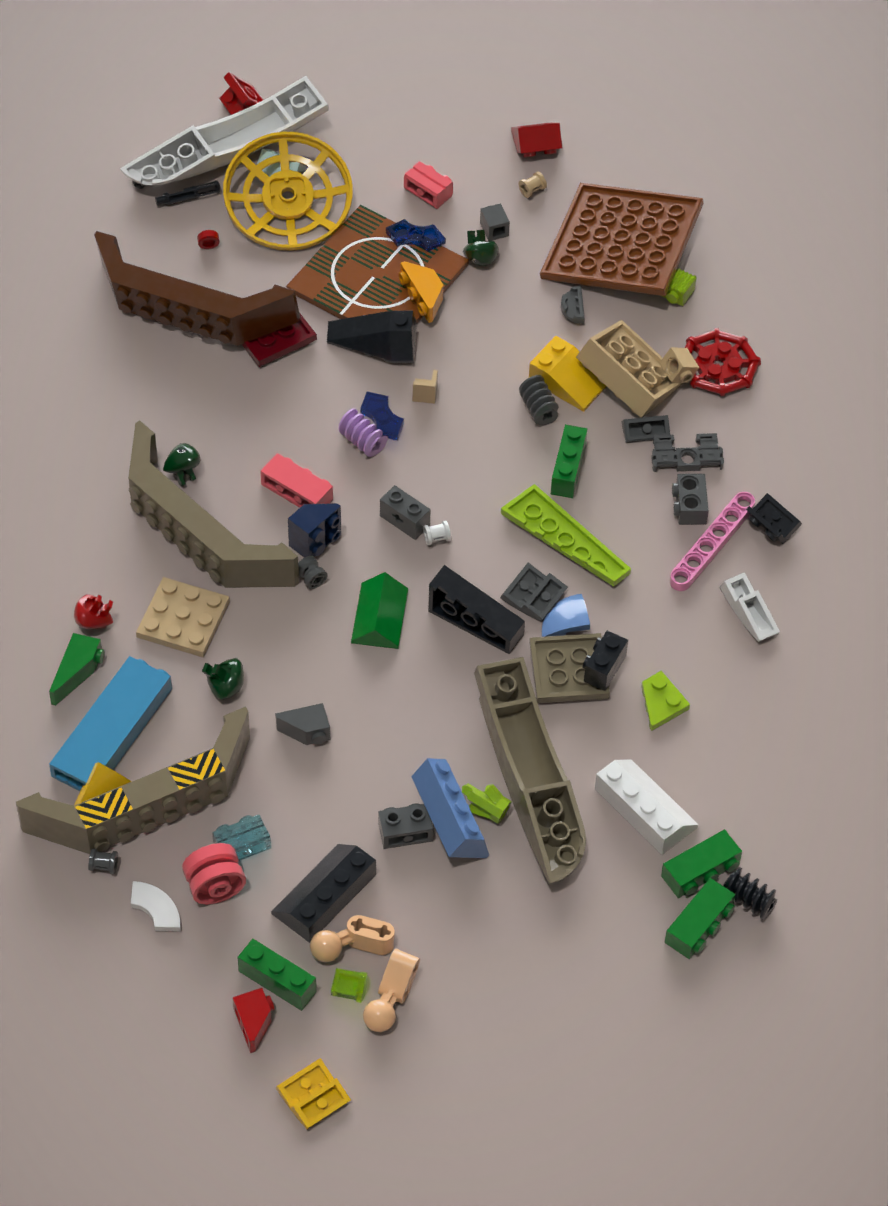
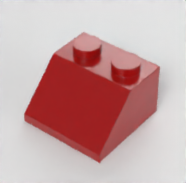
(537, 137)

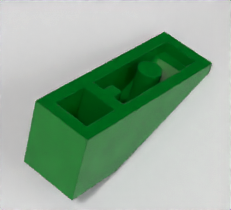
(76, 665)

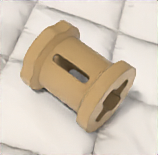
(532, 184)

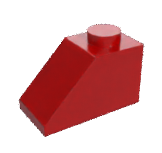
(254, 1016)

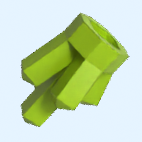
(487, 803)

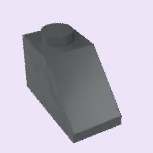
(305, 724)

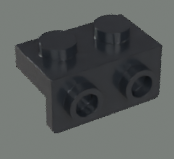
(774, 518)

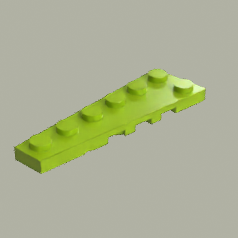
(554, 526)

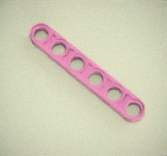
(713, 541)

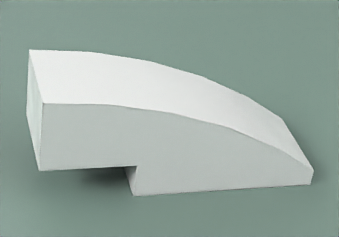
(749, 607)

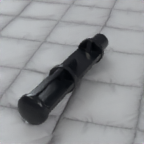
(189, 193)

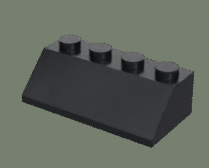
(326, 890)

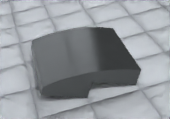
(533, 592)

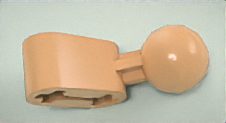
(361, 933)
(394, 987)

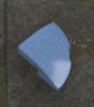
(566, 616)

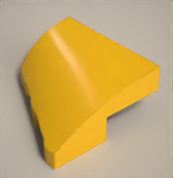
(99, 782)

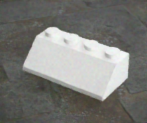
(644, 804)

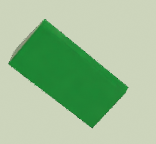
(380, 612)

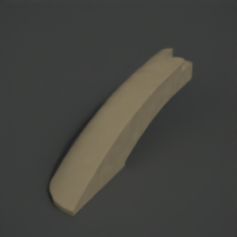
(531, 767)

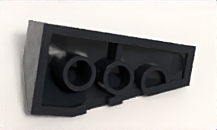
(381, 334)

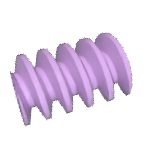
(361, 433)

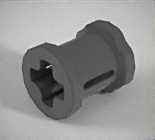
(103, 861)

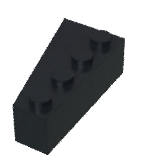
(473, 611)

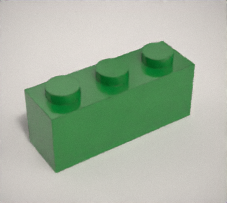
(569, 461)
(700, 863)
(700, 919)
(277, 974)

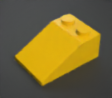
(566, 374)

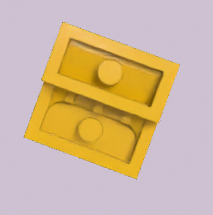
(313, 1093)

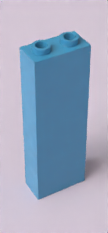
(112, 722)

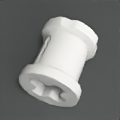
(437, 533)

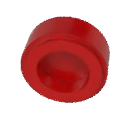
(208, 239)

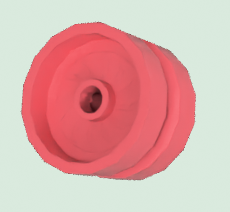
(214, 873)

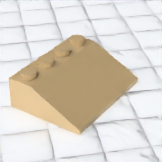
(628, 368)

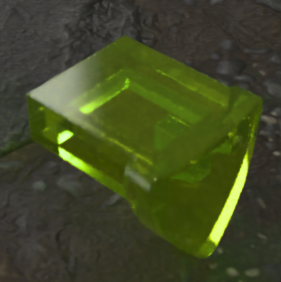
(349, 984)

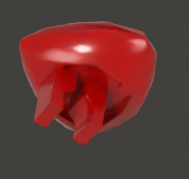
(92, 613)

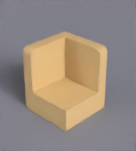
(425, 390)

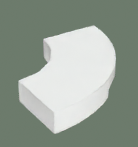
(156, 905)

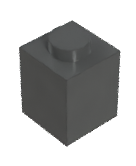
(494, 222)

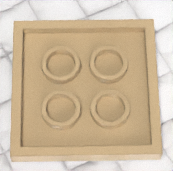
(183, 617)

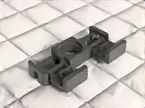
(704, 455)

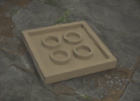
(559, 669)

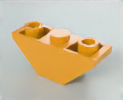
(423, 287)

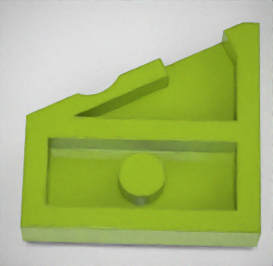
(662, 700)

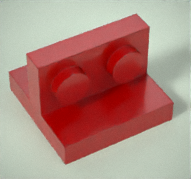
(239, 94)

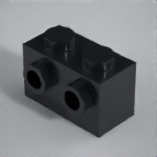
(605, 660)

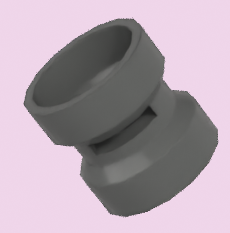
(313, 574)

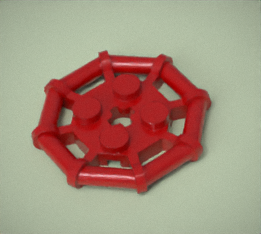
(731, 362)

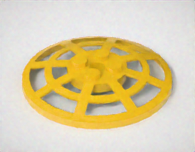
(289, 181)

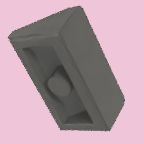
(644, 428)

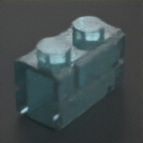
(246, 836)

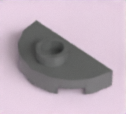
(573, 305)

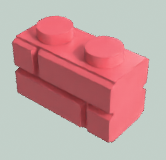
(428, 184)

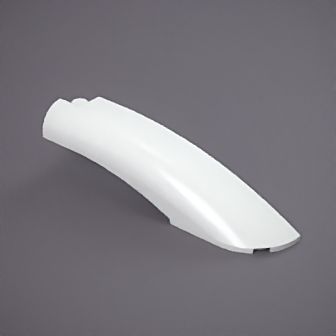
(216, 143)

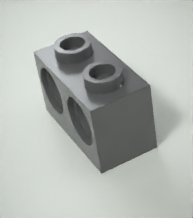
(691, 499)

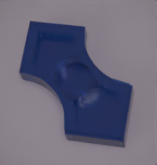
(423, 236)
(377, 409)

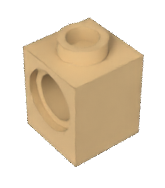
(679, 365)

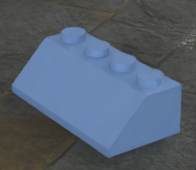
(449, 810)

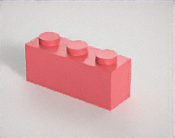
(295, 483)

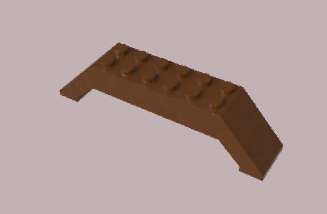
(192, 305)

